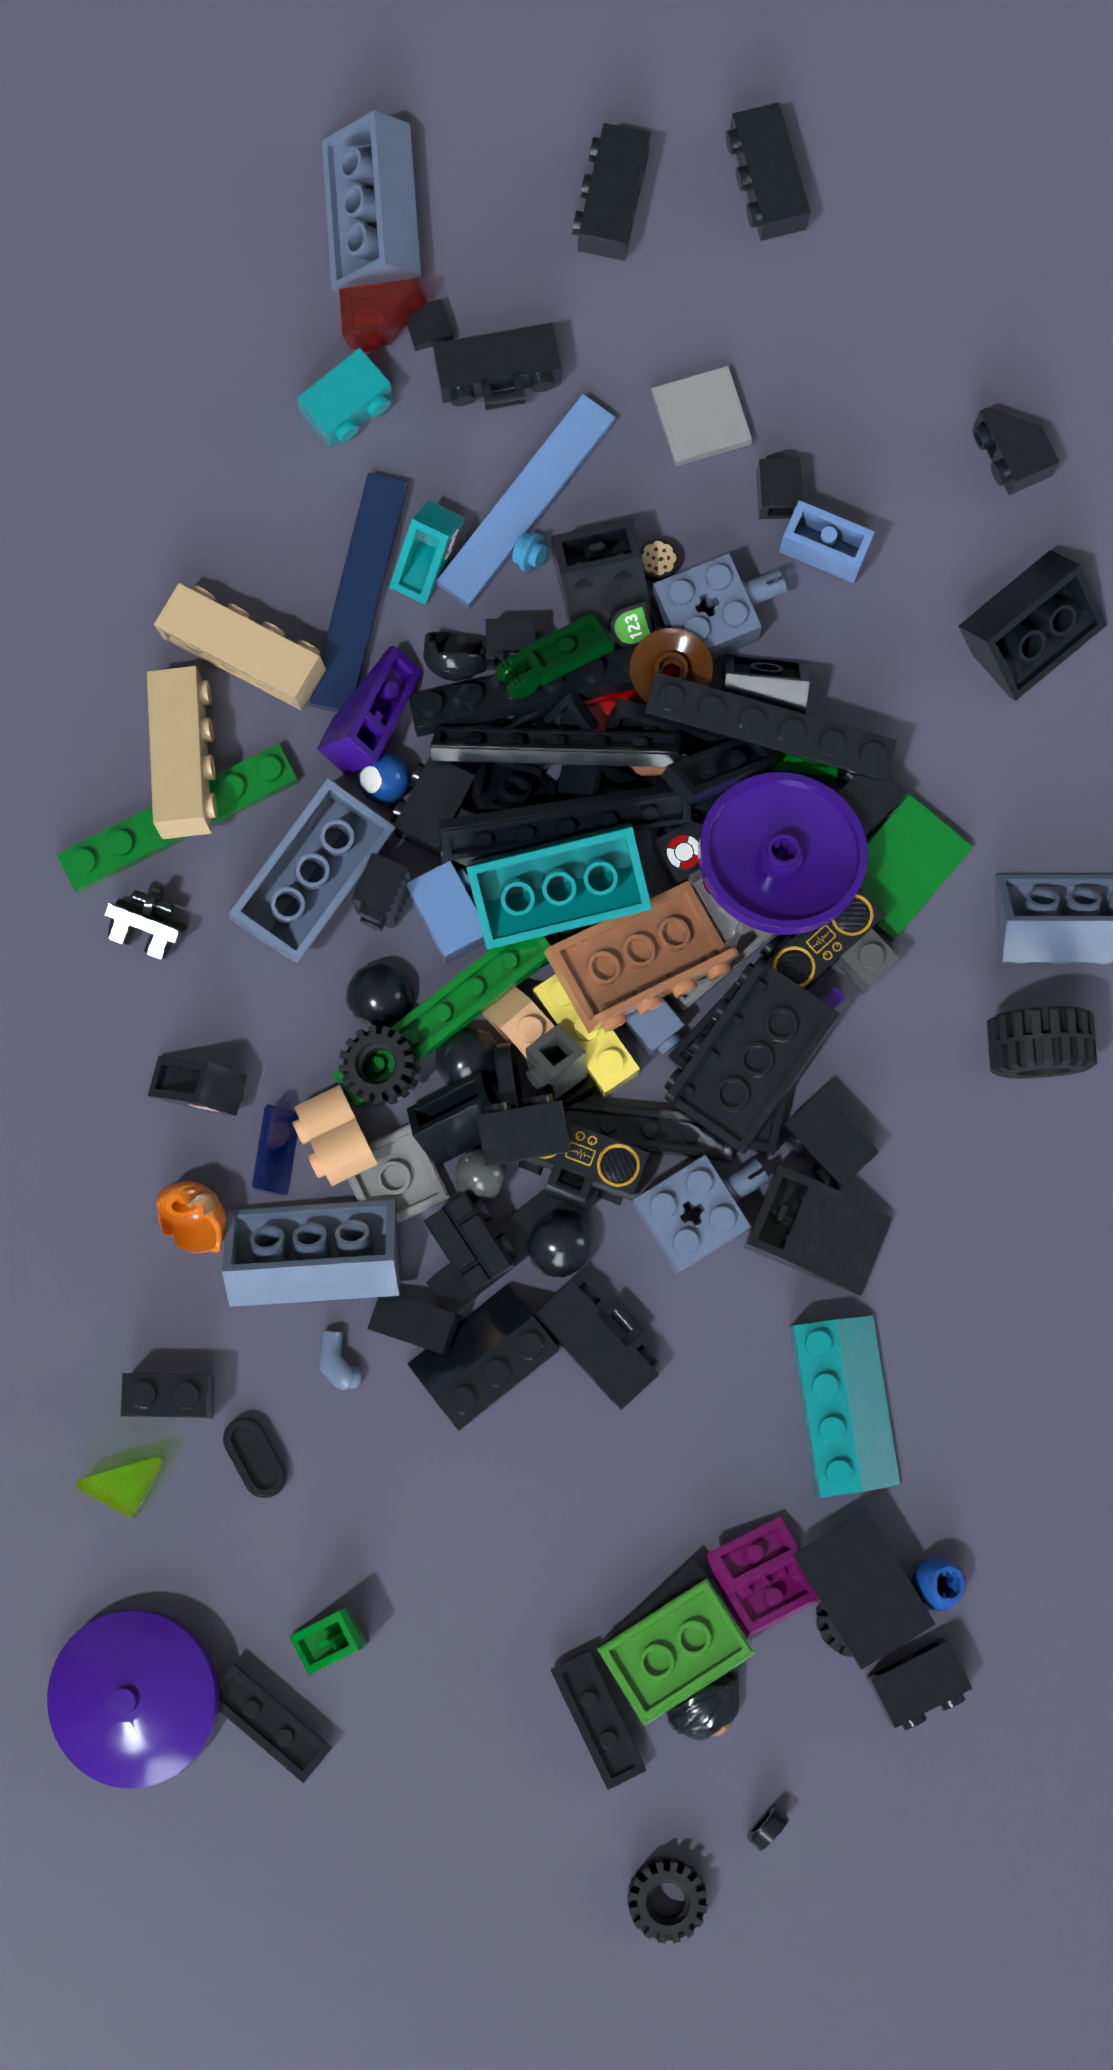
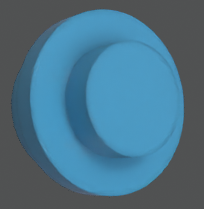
(530, 551)

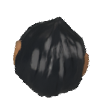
(708, 1710)

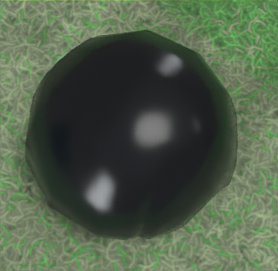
(453, 655)
(379, 995)
(467, 1054)
(560, 1243)

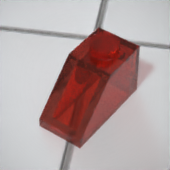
(378, 312)

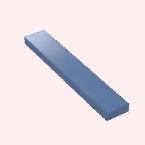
(525, 500)

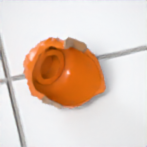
(191, 1216)

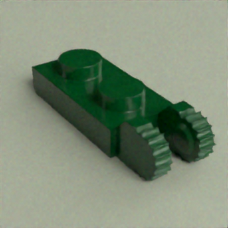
(554, 656)

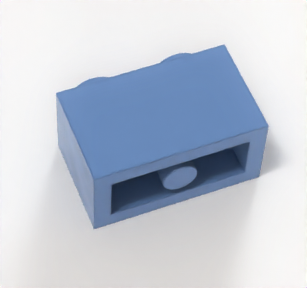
(826, 541)
(447, 910)

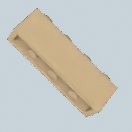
(240, 645)
(180, 752)

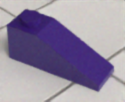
(370, 714)

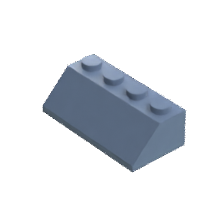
(371, 202)
(311, 871)
(1054, 918)
(311, 1253)

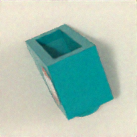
(426, 551)

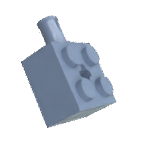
(719, 589)
(713, 1195)

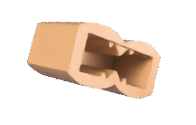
(334, 1135)

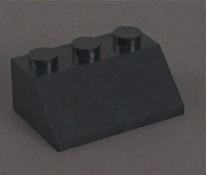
(1033, 624)
(487, 1358)

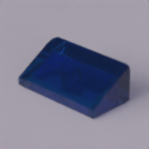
(275, 1151)

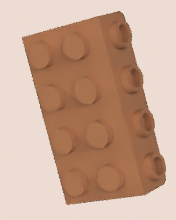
(640, 959)

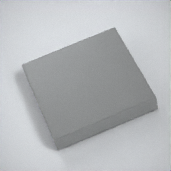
(701, 416)
(400, 1174)

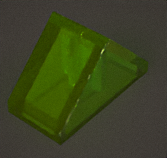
(125, 1487)

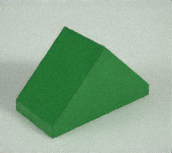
(328, 1640)

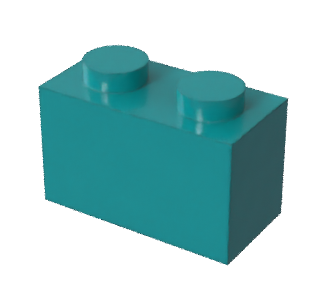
(346, 398)

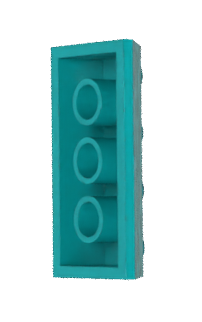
(558, 885)
(844, 1406)

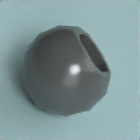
(476, 1179)

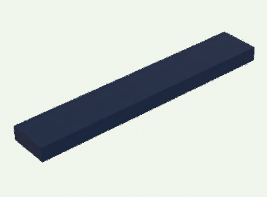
(360, 590)

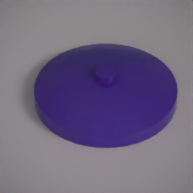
(782, 853)
(133, 1698)

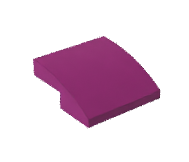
(761, 1577)

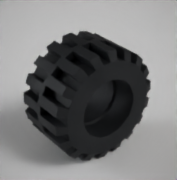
(1042, 1042)

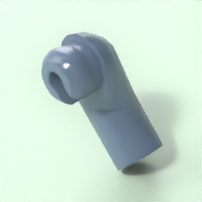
(334, 1366)

